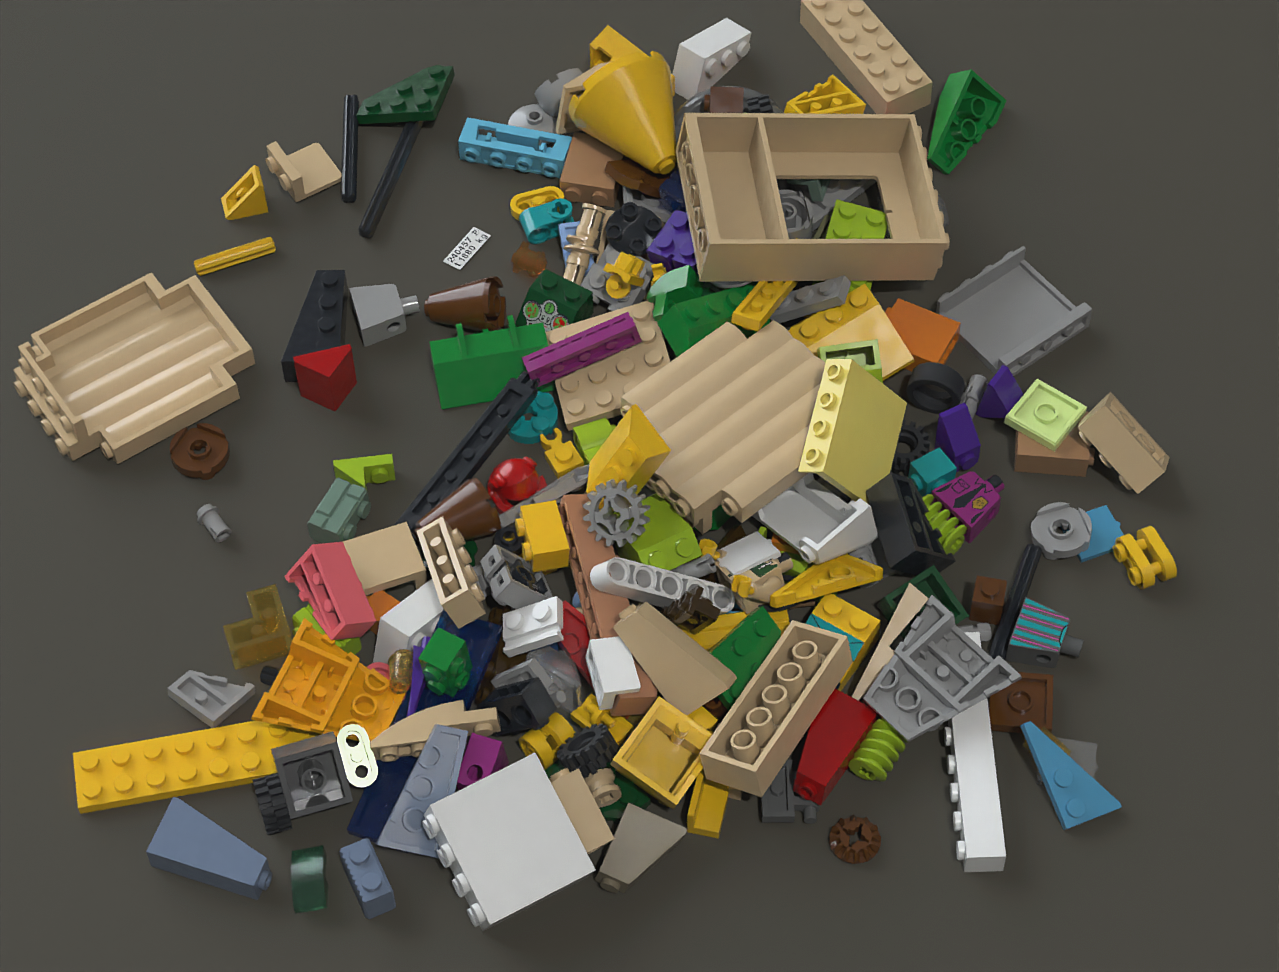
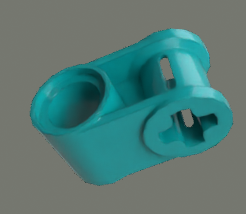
(542, 221)

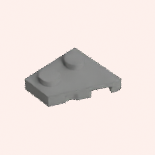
(209, 696)

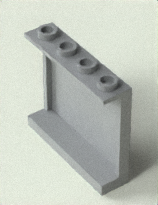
(1012, 314)

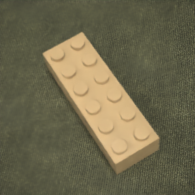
(867, 55)
(776, 708)

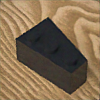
(903, 527)

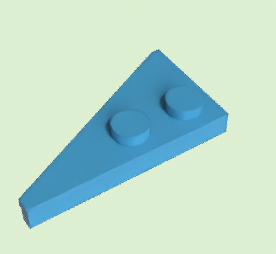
(1071, 789)

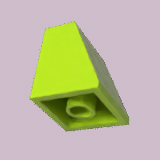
(667, 538)

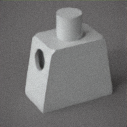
(381, 311)

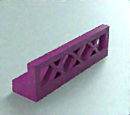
(582, 349)

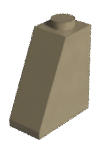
(638, 847)

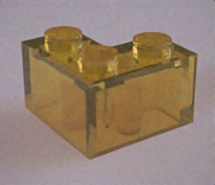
(263, 635)

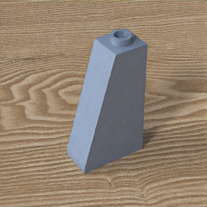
(207, 853)

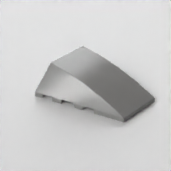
(935, 675)

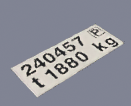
(466, 248)

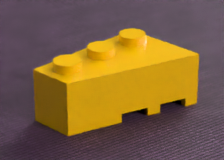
(827, 98)

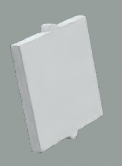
(748, 553)

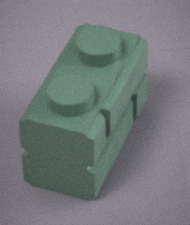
(339, 512)

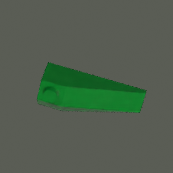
(962, 116)

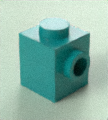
(931, 471)

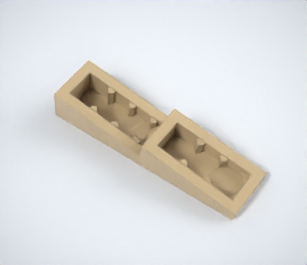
(908, 607)

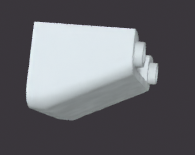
(818, 521)

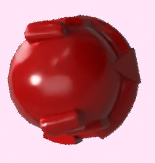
(514, 480)

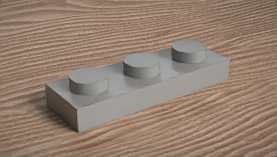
(813, 299)

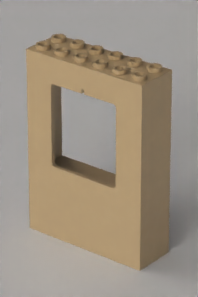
(736, 208)

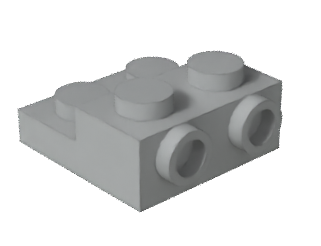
(597, 278)

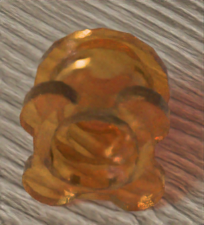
(528, 260)

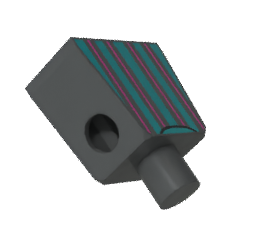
(1041, 636)

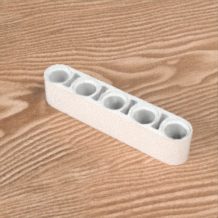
(650, 583)

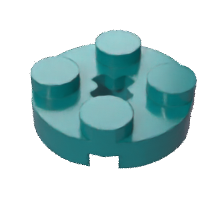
(543, 423)

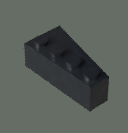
(320, 321)

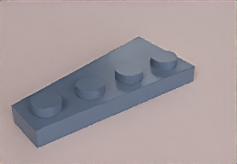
(430, 781)

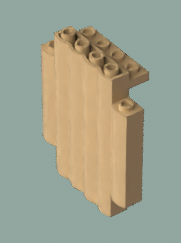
(132, 368)
(732, 420)

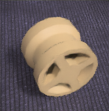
(603, 787)

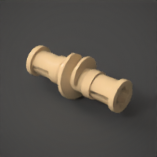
(583, 243)

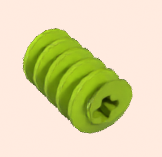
(952, 537)
(877, 752)

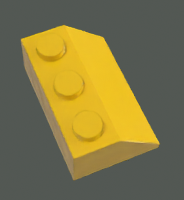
(629, 453)

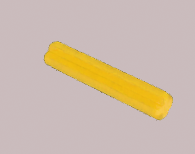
(234, 256)

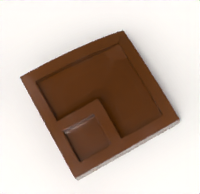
(636, 176)

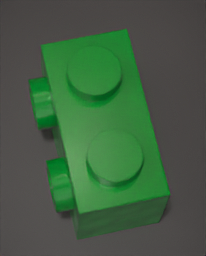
(445, 663)

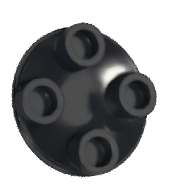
(632, 229)

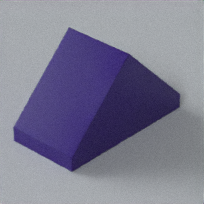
(1000, 395)

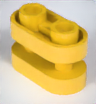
(1145, 557)

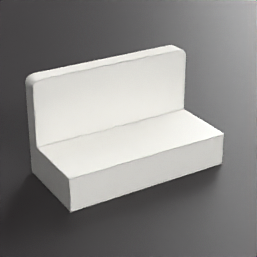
(611, 670)

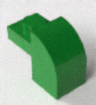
(672, 288)

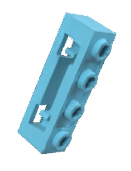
(513, 148)

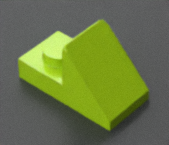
(365, 469)

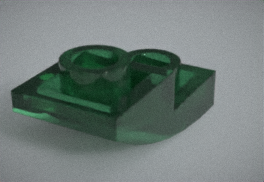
(309, 879)

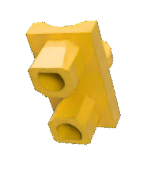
(626, 272)
(590, 714)

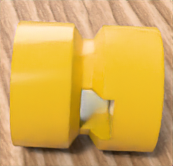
(547, 740)

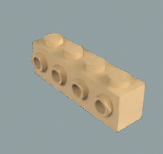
(451, 573)

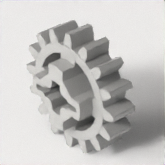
(604, 518)

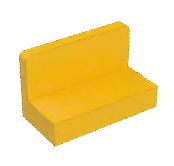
(707, 807)

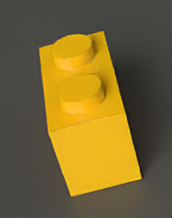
(543, 536)

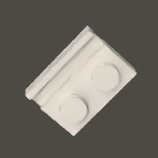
(533, 626)

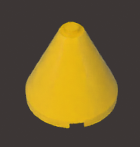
(631, 109)

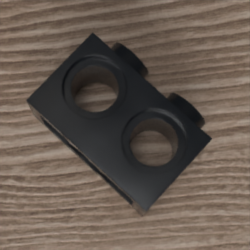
(521, 706)

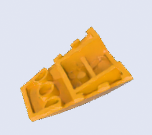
(327, 689)

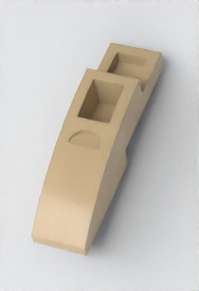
(411, 733)

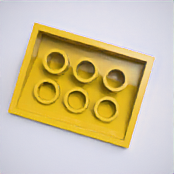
(856, 321)

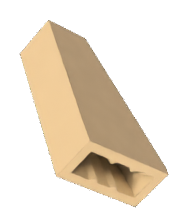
(672, 659)

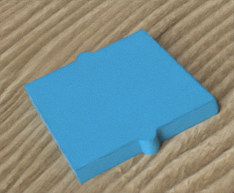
(1104, 533)

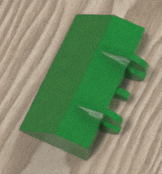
(481, 364)

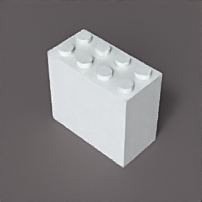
(507, 842)

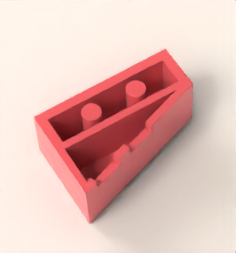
(332, 590)

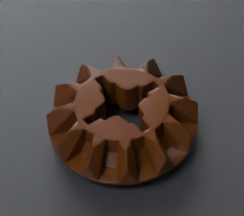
(860, 851)

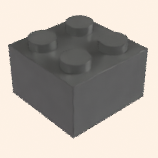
(312, 775)

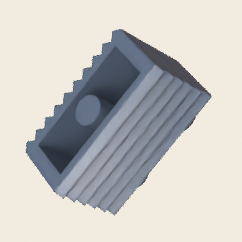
(367, 878)

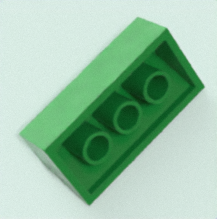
(697, 318)

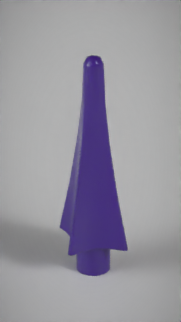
(418, 679)

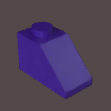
(958, 437)

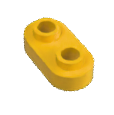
(534, 198)

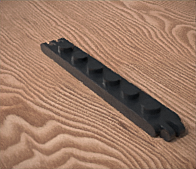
(474, 447)

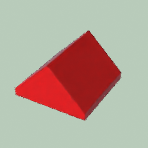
(326, 375)

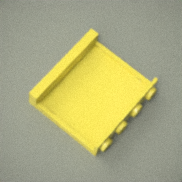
(852, 429)

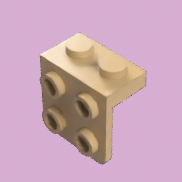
(303, 171)

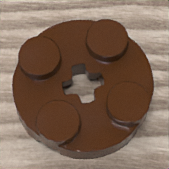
(199, 465)

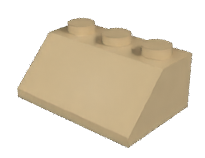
(1123, 444)

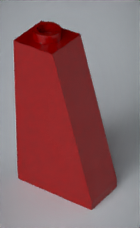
(831, 745)

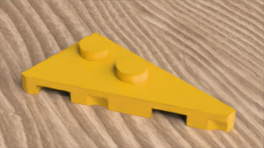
(825, 579)

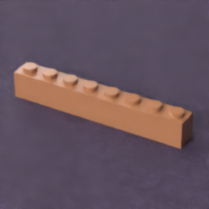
(599, 607)

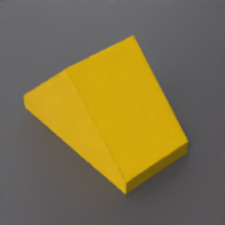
(245, 197)

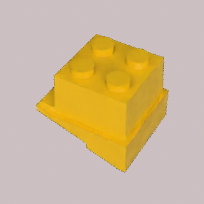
(663, 753)

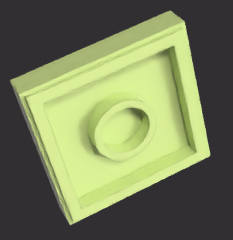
(1045, 415)

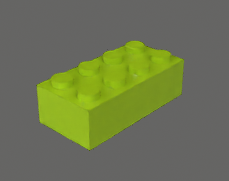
(855, 222)

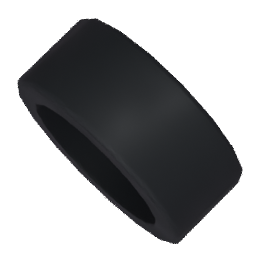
(940, 376)

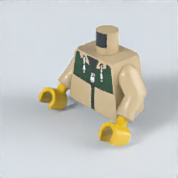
(754, 585)

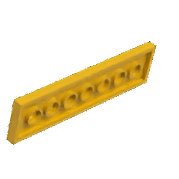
(179, 764)

